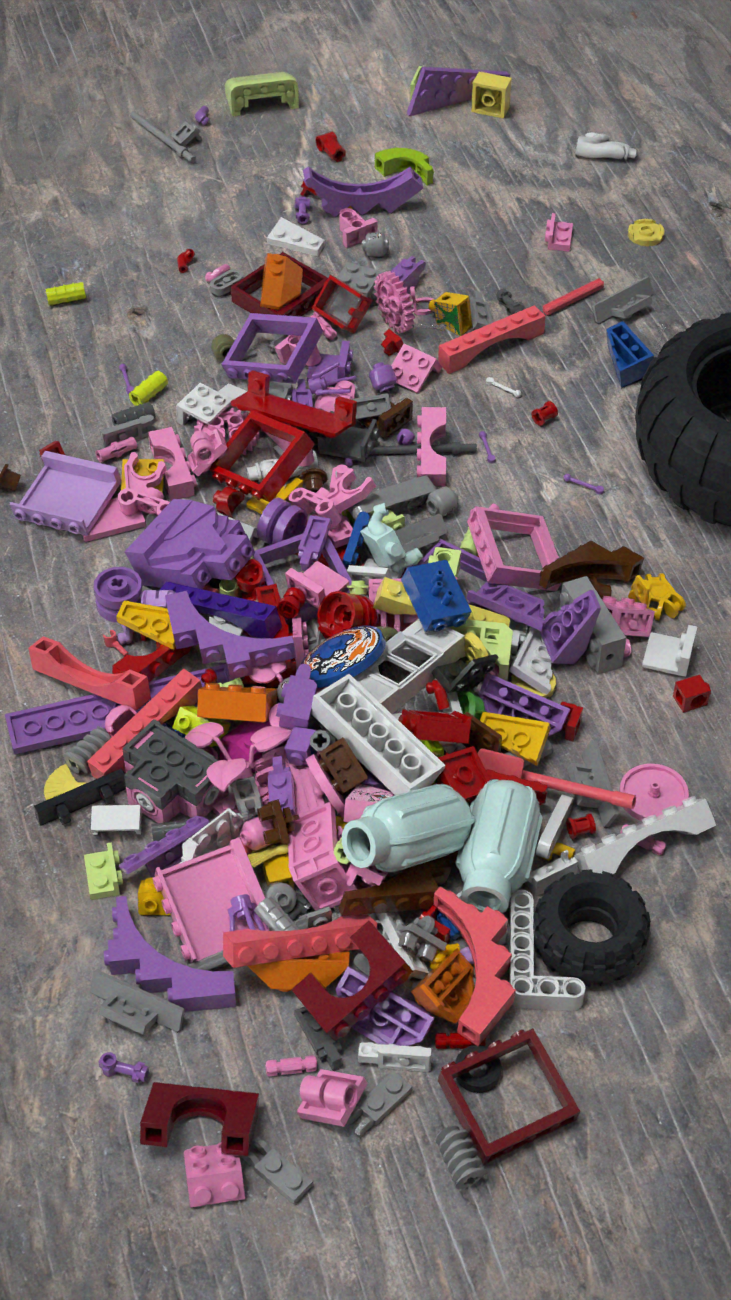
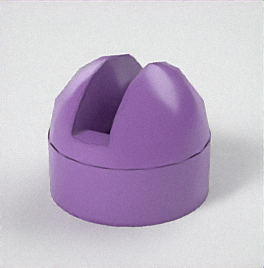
(405, 436)

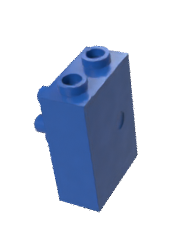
(436, 596)

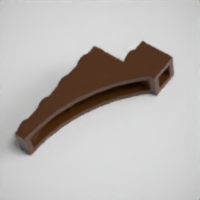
(592, 561)
(406, 891)

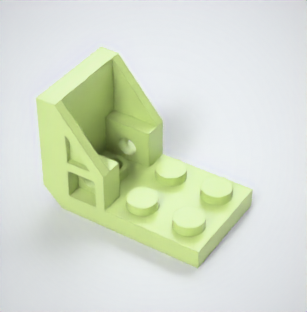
(495, 638)

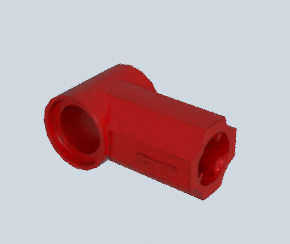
(329, 143)

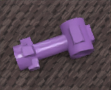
(302, 204)
(111, 1066)

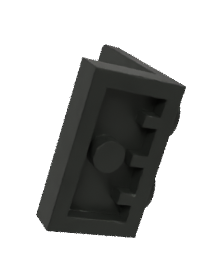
(460, 676)

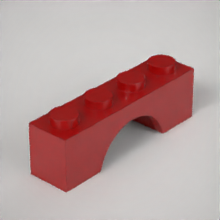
(151, 664)

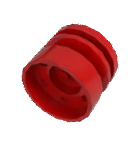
(345, 611)

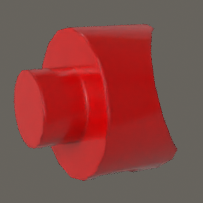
(227, 500)
(250, 576)

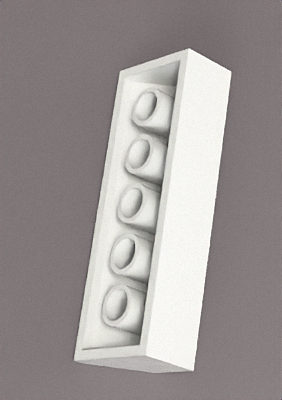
(376, 736)

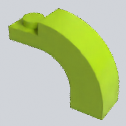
(399, 159)

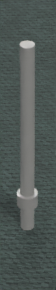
(182, 151)

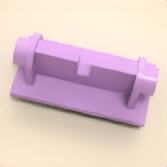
(155, 597)

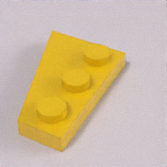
(148, 621)
(519, 735)

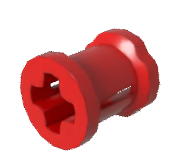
(544, 413)
(581, 826)

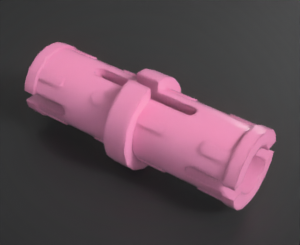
(116, 449)

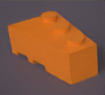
(236, 702)

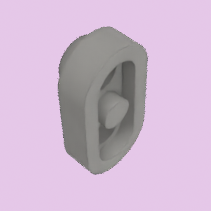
(223, 283)

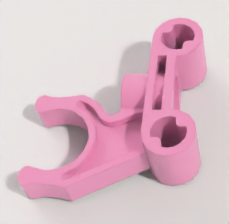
(139, 490)
(331, 504)

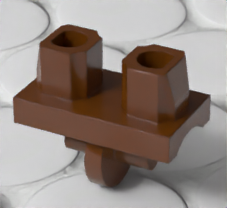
(274, 812)

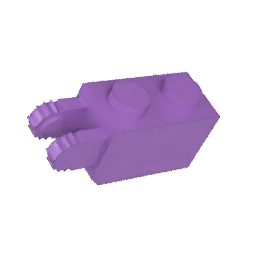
(409, 271)
(297, 699)

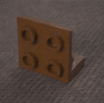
(393, 418)
(483, 737)
(343, 765)

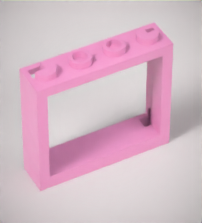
(480, 526)

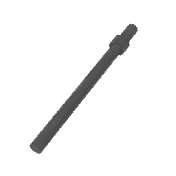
(455, 448)

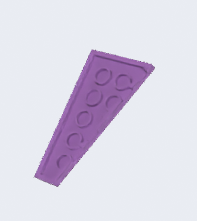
(443, 88)

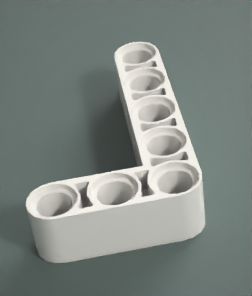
(524, 959)

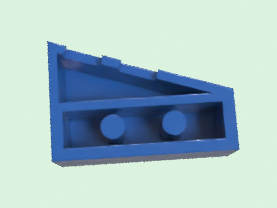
(627, 353)

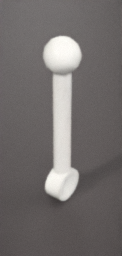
(490, 381)

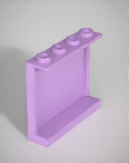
(68, 493)

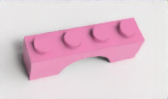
(432, 428)
(177, 479)

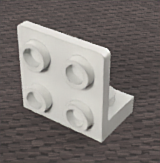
(202, 404)
(371, 571)
(670, 653)

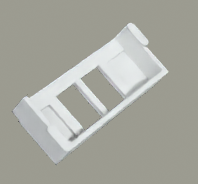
(443, 646)

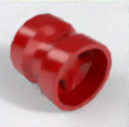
(291, 602)

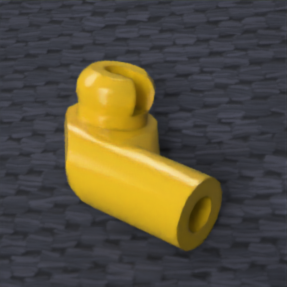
(558, 848)
(442, 954)

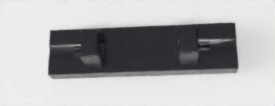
(80, 797)

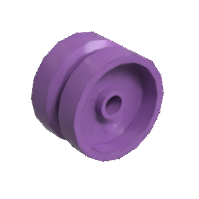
(281, 521)
(113, 588)

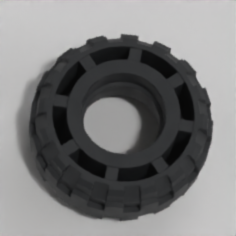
(599, 900)

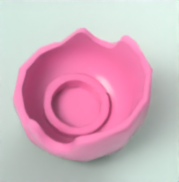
(118, 718)

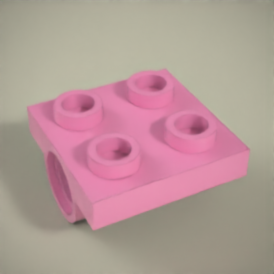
(206, 450)
(330, 1096)

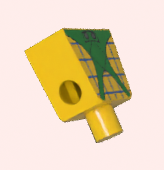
(453, 311)

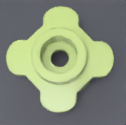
(358, 587)

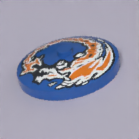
(345, 654)

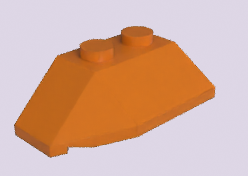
(280, 281)
(288, 973)
(447, 988)

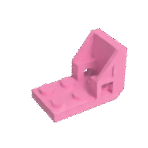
(313, 858)

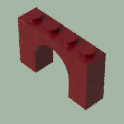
(386, 972)
(174, 1102)

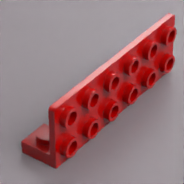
(294, 413)

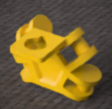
(657, 590)

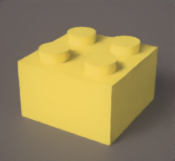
(491, 94)

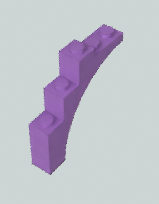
(363, 197)
(215, 644)
(185, 986)

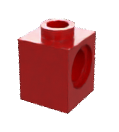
(691, 693)

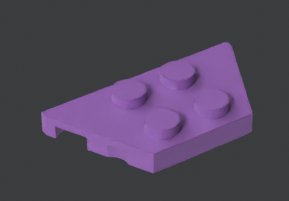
(511, 603)

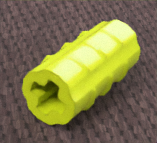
(65, 293)
(148, 388)

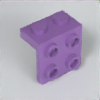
(339, 372)

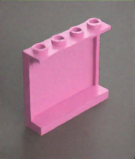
(201, 893)

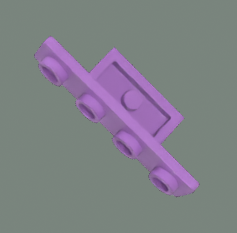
(166, 851)

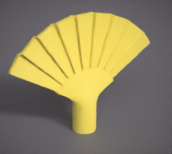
(60, 782)
(268, 852)

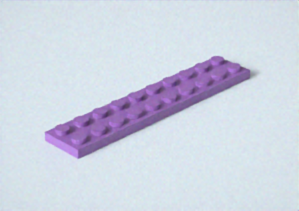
(75, 717)

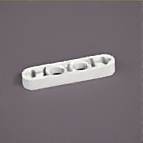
(554, 826)

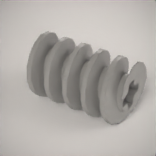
(85, 749)
(460, 1156)

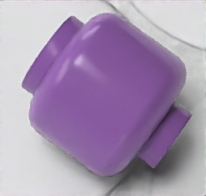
(382, 377)

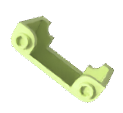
(241, 89)

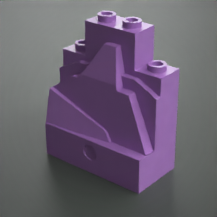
(189, 546)

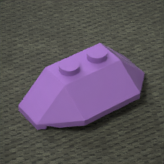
(511, 700)
(390, 1021)

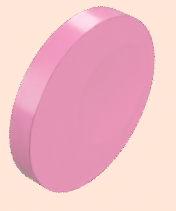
(326, 786)
(655, 789)

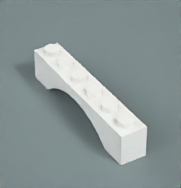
(686, 819)

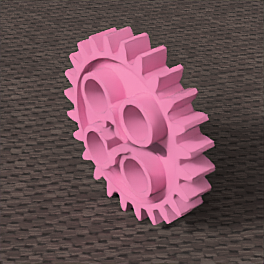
(394, 302)
(233, 419)

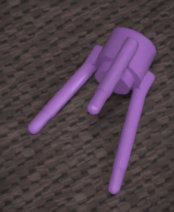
(318, 384)
(244, 910)

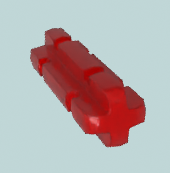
(453, 1040)

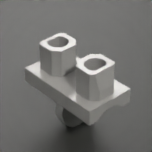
(423, 933)

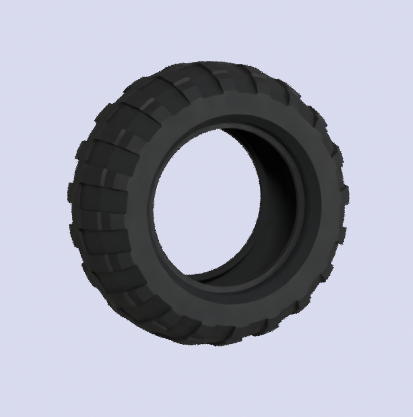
(675, 420)

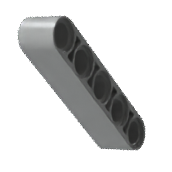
(396, 497)

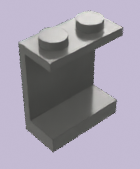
(350, 444)

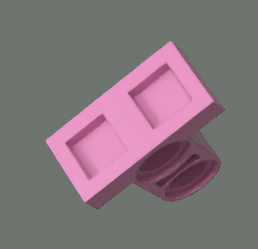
(355, 227)
(287, 346)

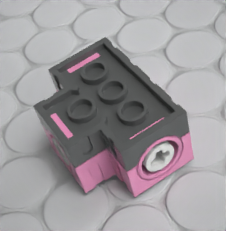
(168, 775)

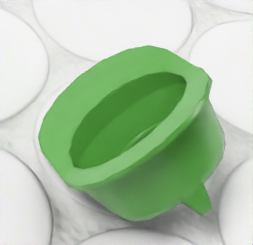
(471, 703)

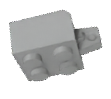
(360, 278)

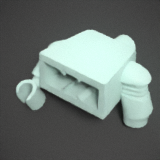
(385, 544)

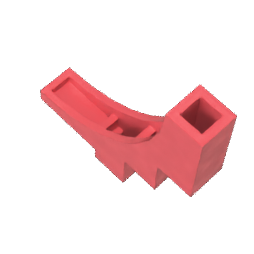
(491, 961)

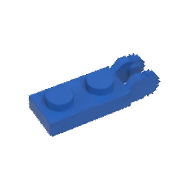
(356, 539)

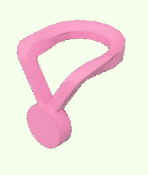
(420, 311)

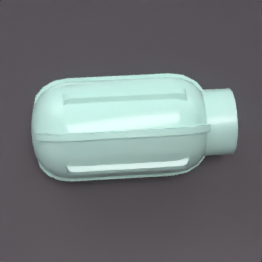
(408, 829)
(500, 844)

